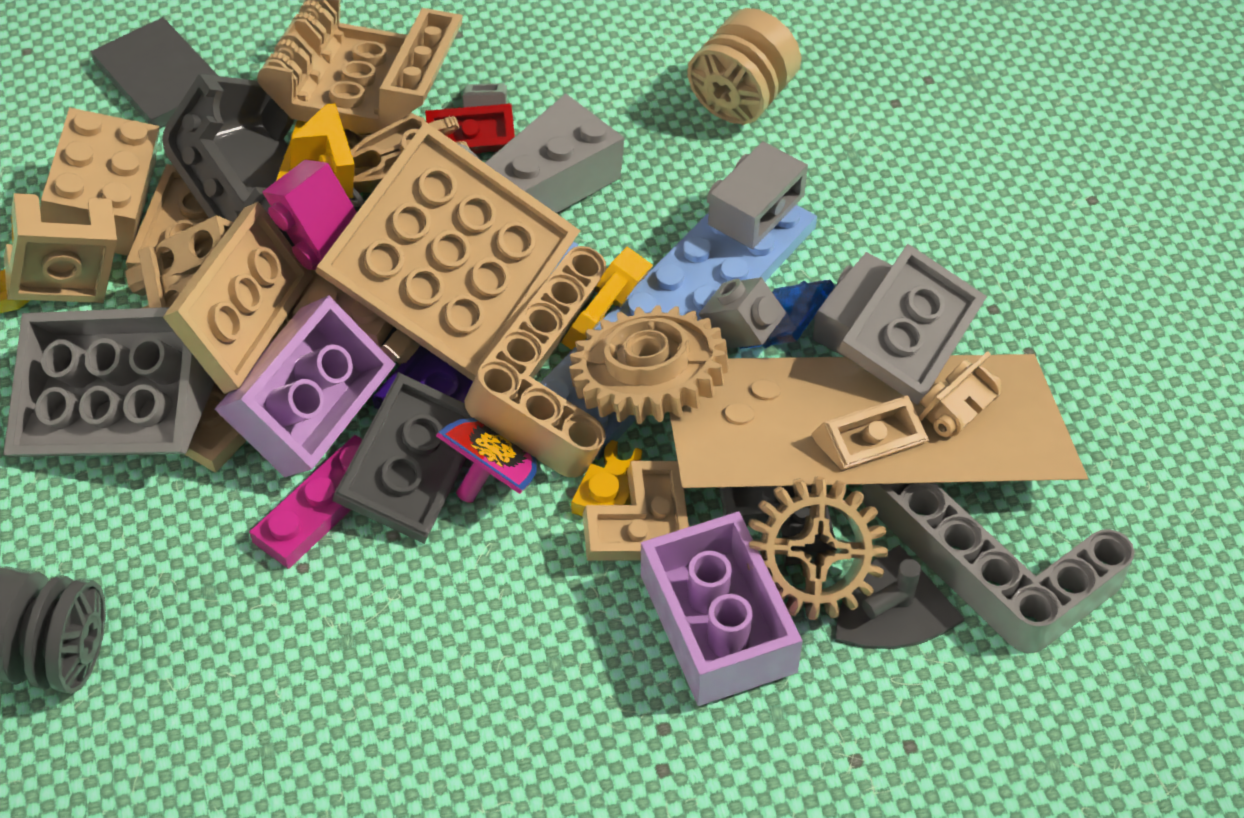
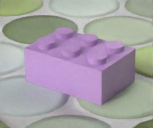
(306, 387)
(716, 612)

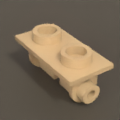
(967, 395)

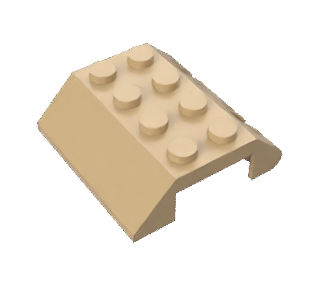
(363, 70)

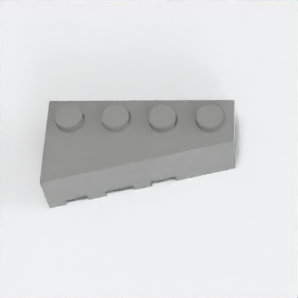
(562, 155)

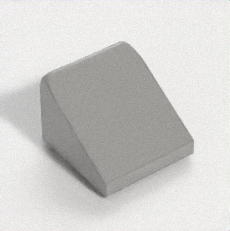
(484, 94)

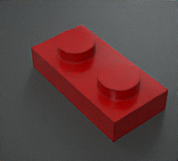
(482, 127)

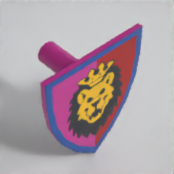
(490, 455)

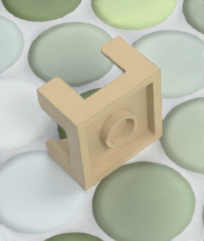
(59, 258)

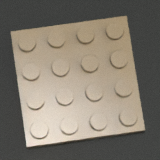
(447, 250)

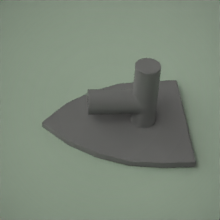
(900, 611)

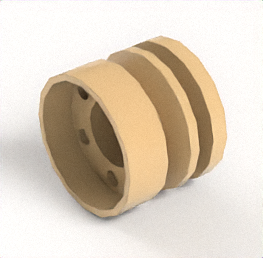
(744, 66)

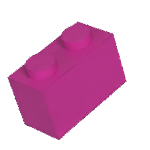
(310, 209)

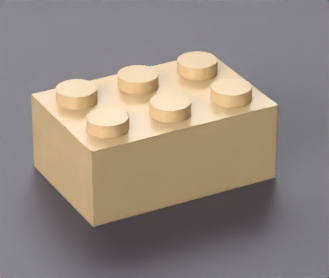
(101, 160)

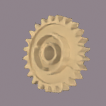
(649, 364)

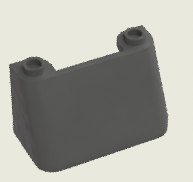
(229, 144)

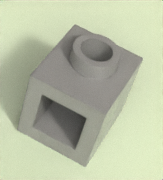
(744, 312)

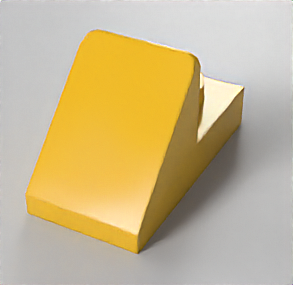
(325, 141)

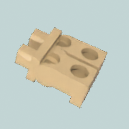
(174, 261)

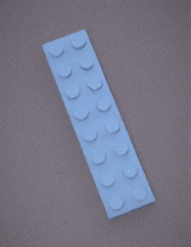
(689, 280)

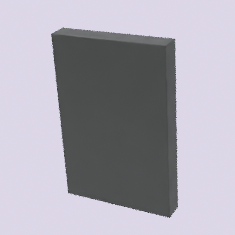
(151, 69)
(401, 465)

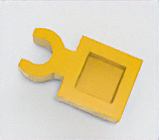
(605, 484)

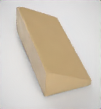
(871, 433)

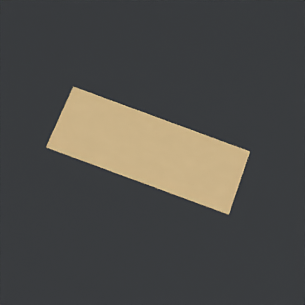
(1009, 440)

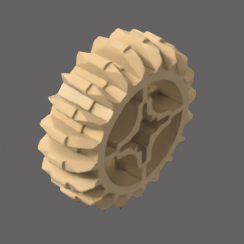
(816, 523)

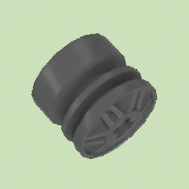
(49, 629)

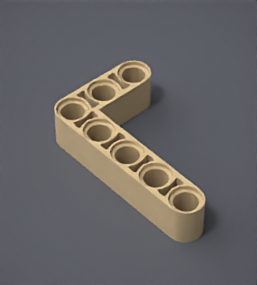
(519, 406)

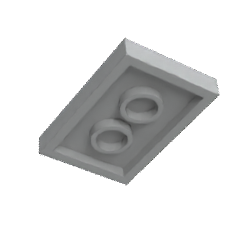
(912, 324)

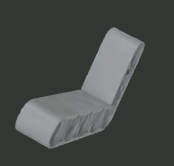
(988, 560)

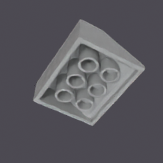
(103, 385)

